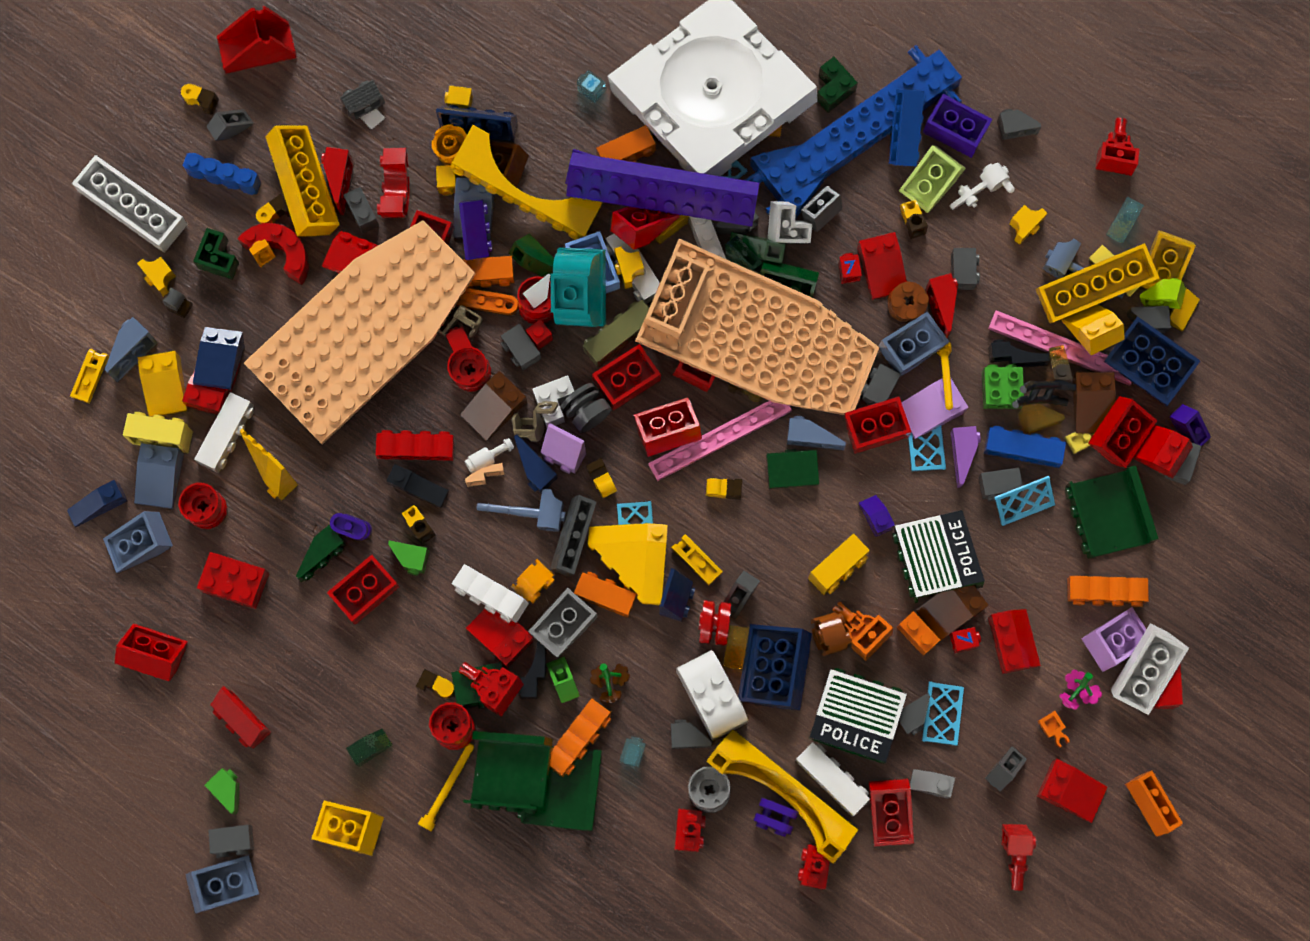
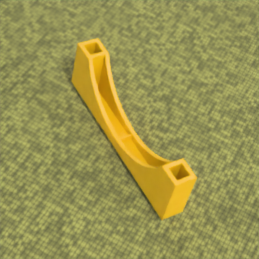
(478, 165)
(829, 828)

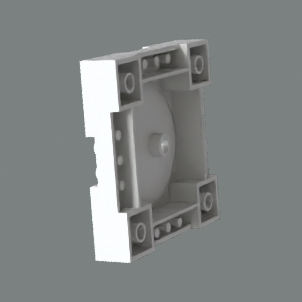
(718, 51)

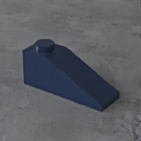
(537, 471)
(97, 503)

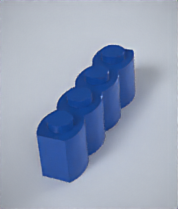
(220, 173)

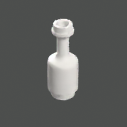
(486, 457)

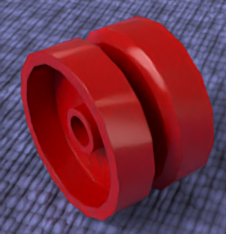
(713, 622)

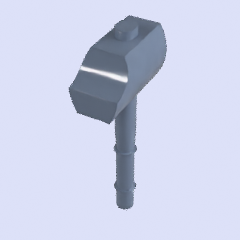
(1061, 257)
(548, 515)

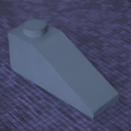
(808, 434)

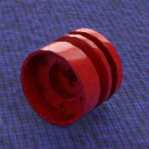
(527, 311)
(465, 359)
(195, 499)
(442, 722)

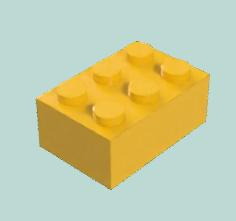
(839, 565)

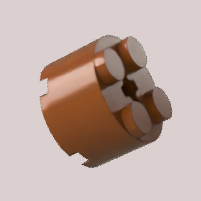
(897, 300)
(830, 633)

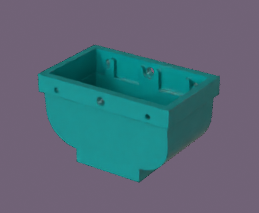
(579, 287)

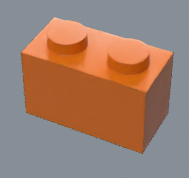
(918, 633)

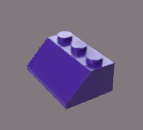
(957, 125)
(475, 229)

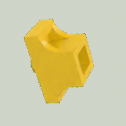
(1026, 222)
(628, 265)
(157, 274)

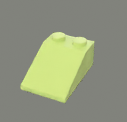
(932, 178)

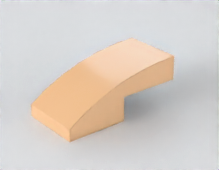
(479, 477)

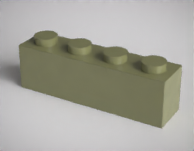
(617, 334)

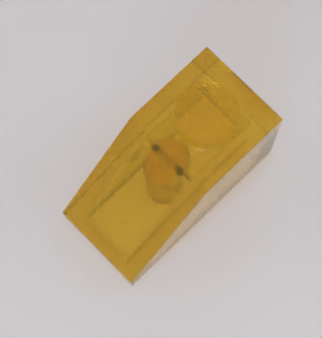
(1038, 418)
(736, 647)

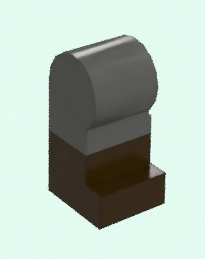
(177, 303)

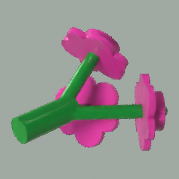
(1076, 682)

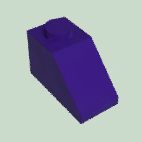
(1190, 424)
(876, 515)

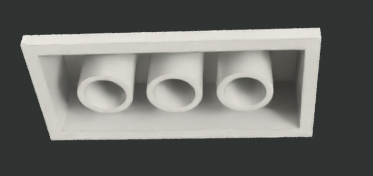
(1149, 669)

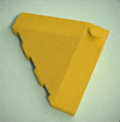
(272, 472)
(635, 554)

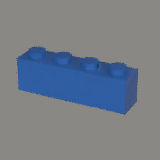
(906, 127)
(1024, 447)

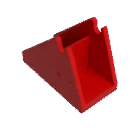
(256, 41)

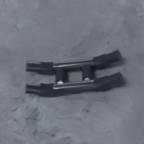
(1048, 397)

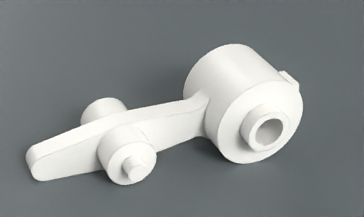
(993, 177)

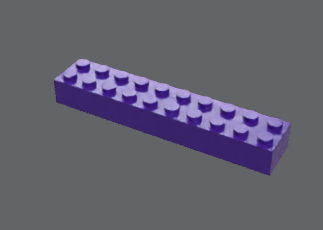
(662, 189)

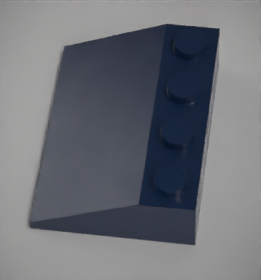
(498, 125)
(1152, 361)
(775, 666)

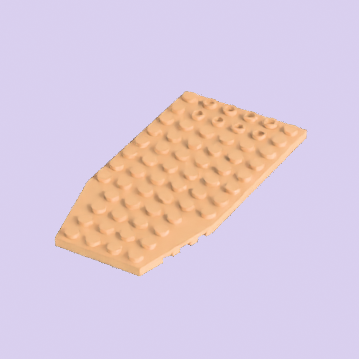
(362, 329)
(756, 333)

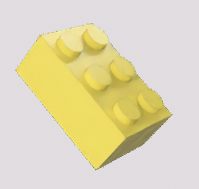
(157, 431)

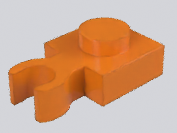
(1052, 726)

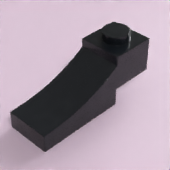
(1002, 351)
(417, 486)
(536, 672)

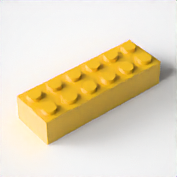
(302, 180)
(1097, 283)

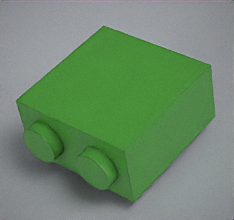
(1001, 386)

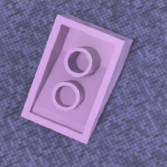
(927, 408)
(563, 449)
(1115, 639)

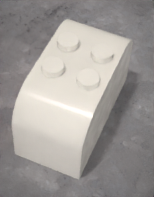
(712, 695)

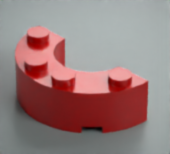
(395, 185)
(284, 240)

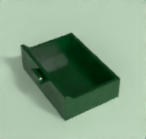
(792, 469)
(464, 693)

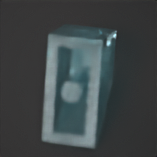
(1124, 220)

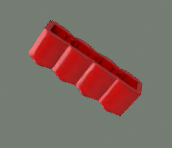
(415, 446)

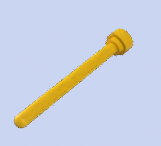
(944, 353)
(428, 820)

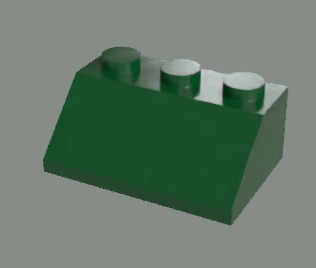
(791, 276)

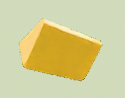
(1180, 317)

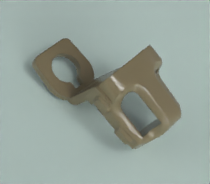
(463, 315)
(538, 422)

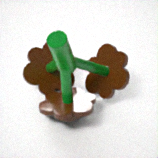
(602, 676)

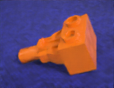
(865, 631)

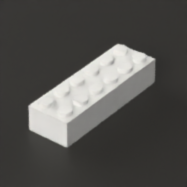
(129, 203)

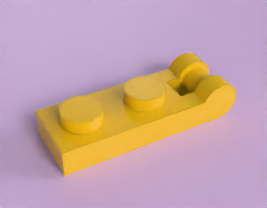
(89, 376)
(697, 560)

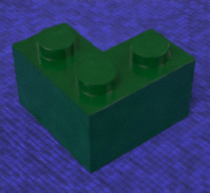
(838, 86)
(212, 255)

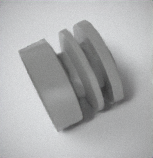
(706, 778)

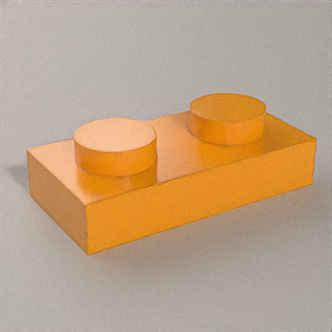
(262, 252)

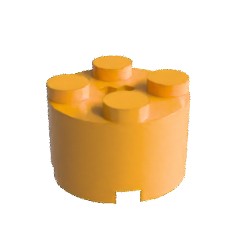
(448, 142)
(532, 581)

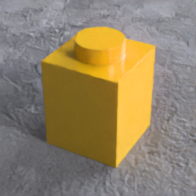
(459, 97)
(445, 180)

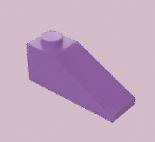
(964, 446)

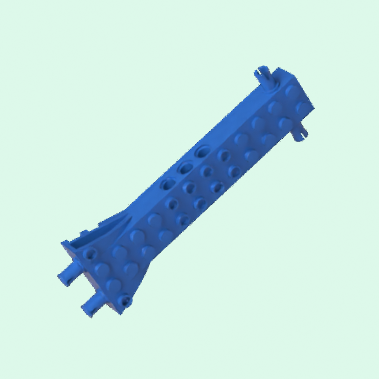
(800, 170)

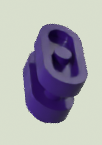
(350, 526)
(781, 828)

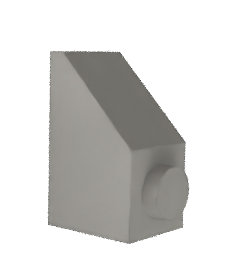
(932, 783)

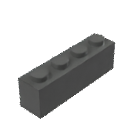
(573, 535)

